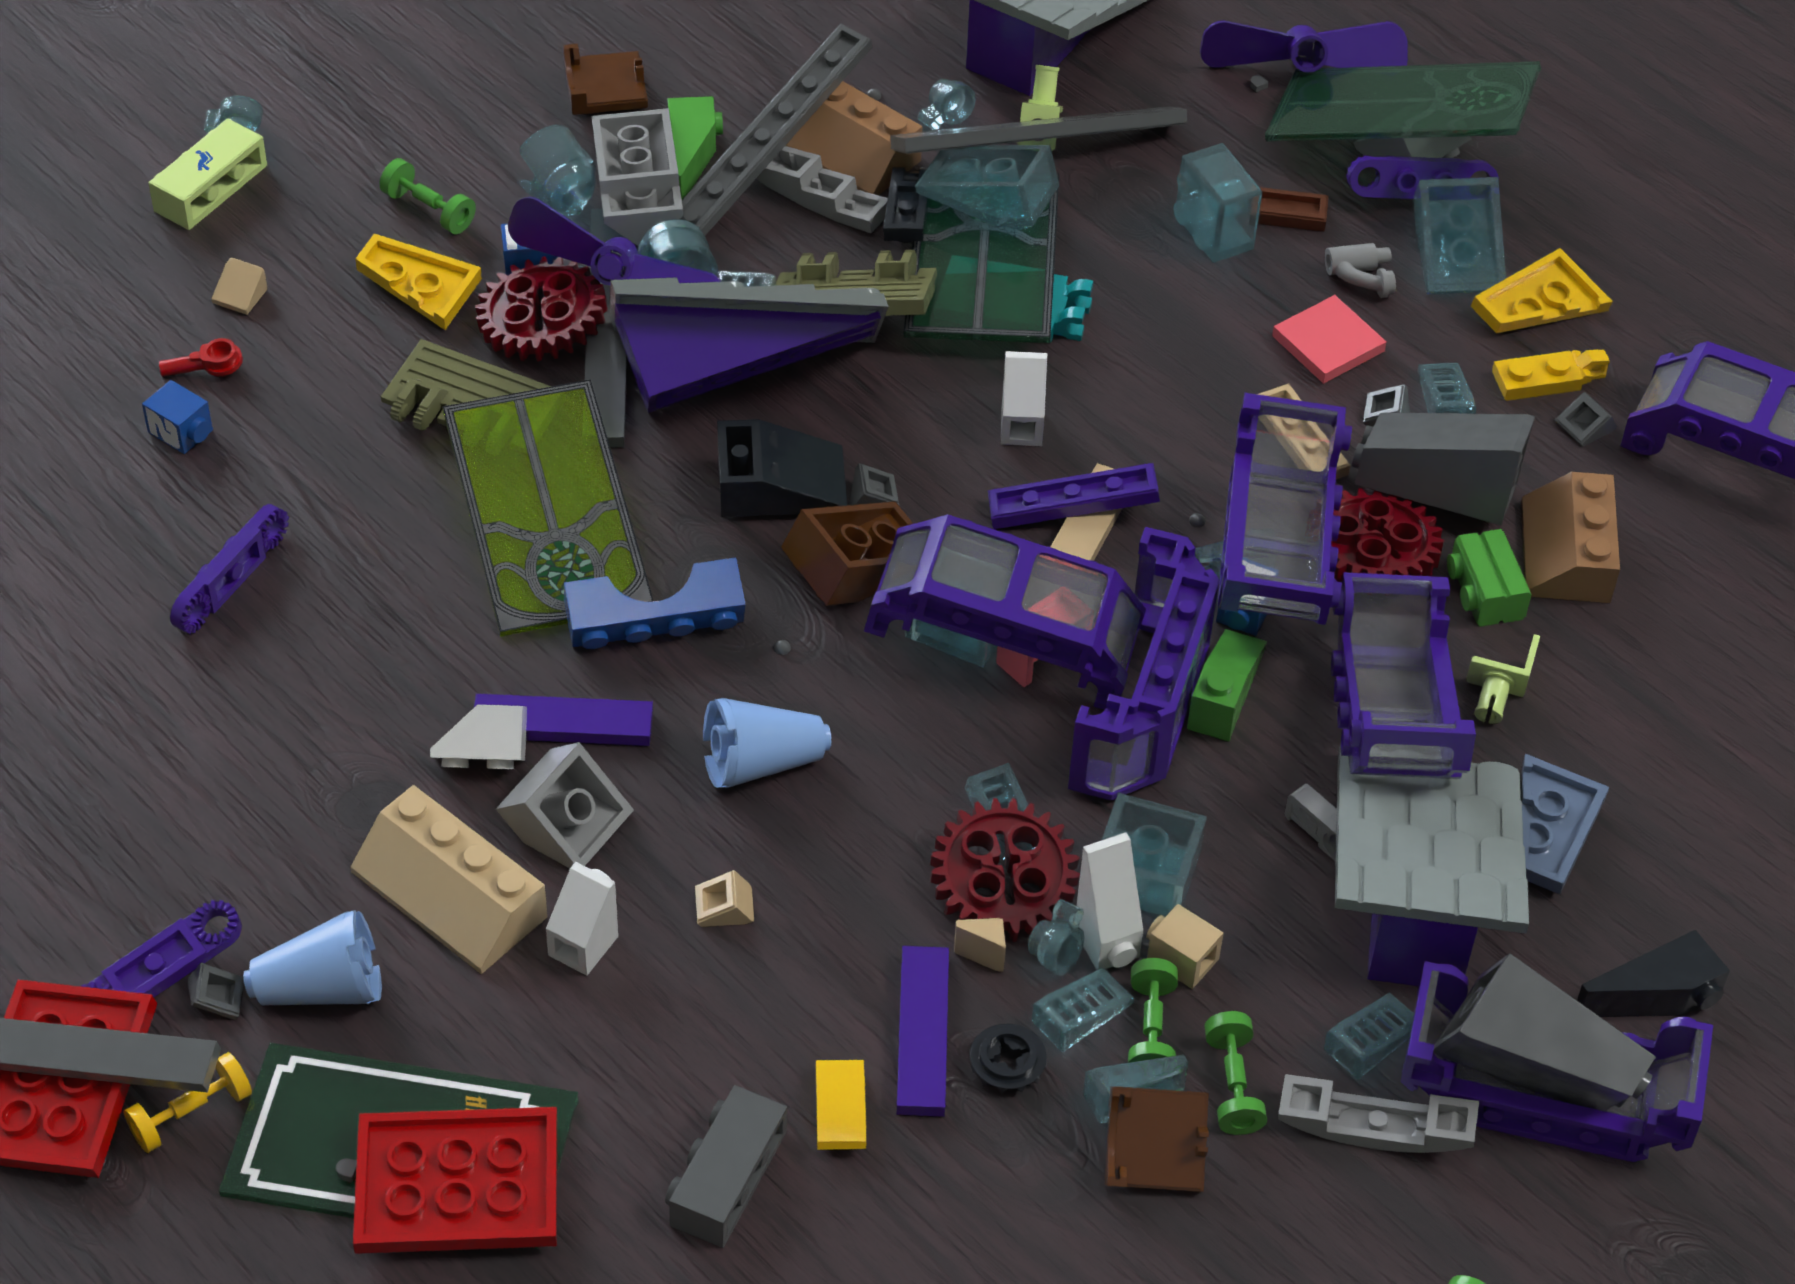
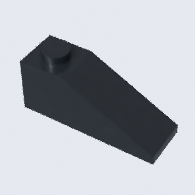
(1660, 983)

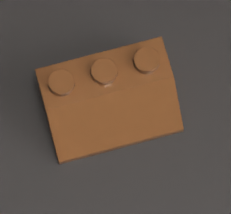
(854, 138)
(1571, 538)

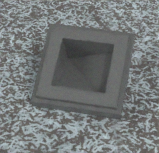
(1386, 401)
(1586, 420)
(872, 486)
(216, 990)

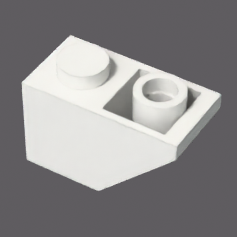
(1023, 398)
(485, 733)
(583, 919)

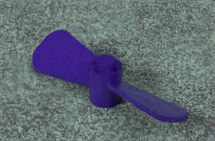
(1358, 46)
(548, 231)

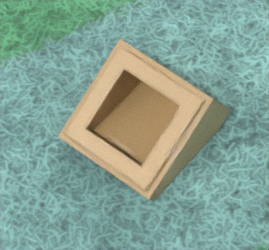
(240, 286)
(724, 901)
(981, 941)

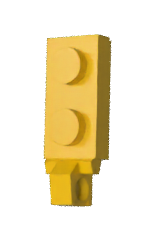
(1549, 373)

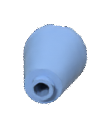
(759, 741)
(319, 967)

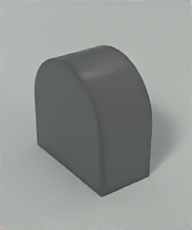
(1258, 83)
(346, 1169)

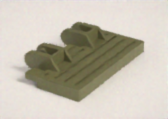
(896, 279)
(444, 378)

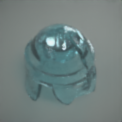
(561, 170)
(680, 244)

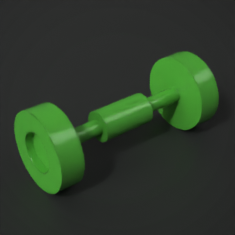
(398, 179)
(1152, 978)
(1241, 1114)

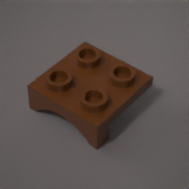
(604, 81)
(1156, 1138)

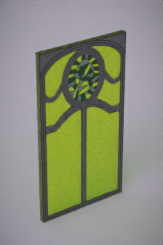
(543, 501)

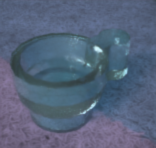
(950, 103)
(238, 109)
(1058, 941)

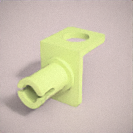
(1042, 102)
(1497, 681)

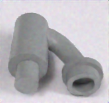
(1351, 262)

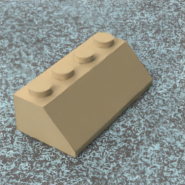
(449, 880)

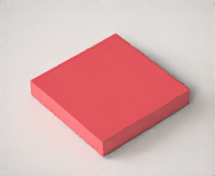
(1329, 339)

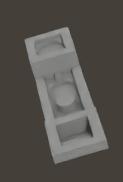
(1378, 1122)

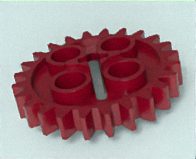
(512, 309)
(1385, 536)
(963, 872)

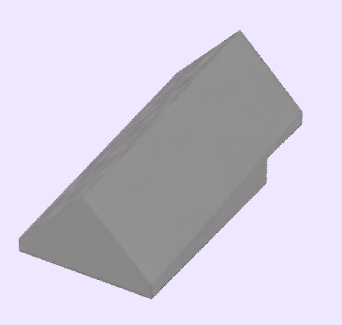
(637, 171)

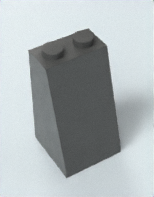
(1446, 460)
(1543, 1040)

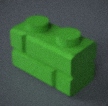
(1489, 578)

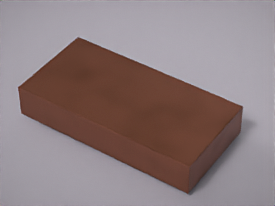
(1293, 209)

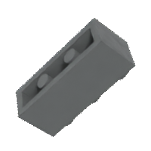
(726, 1165)

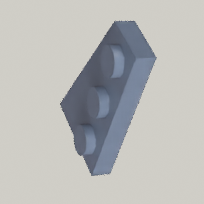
(1556, 819)

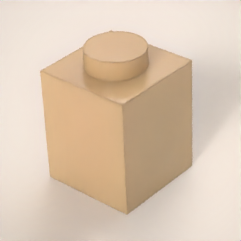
(1185, 942)

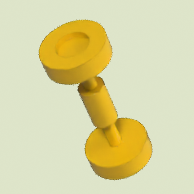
(143, 1126)

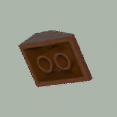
(844, 548)

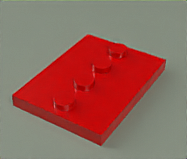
(65, 1120)
(456, 1180)

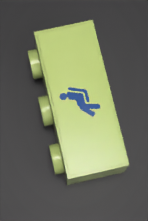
(208, 174)

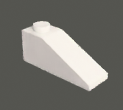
(1110, 903)

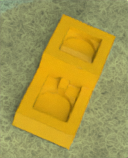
(840, 1104)

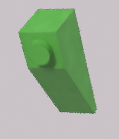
(694, 136)
(1225, 684)

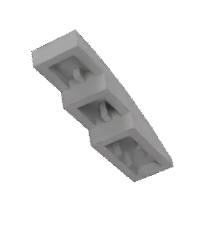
(824, 191)

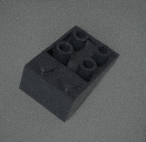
(776, 470)

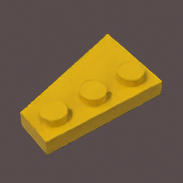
(419, 277)
(1541, 294)

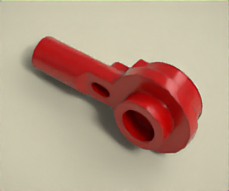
(217, 358)

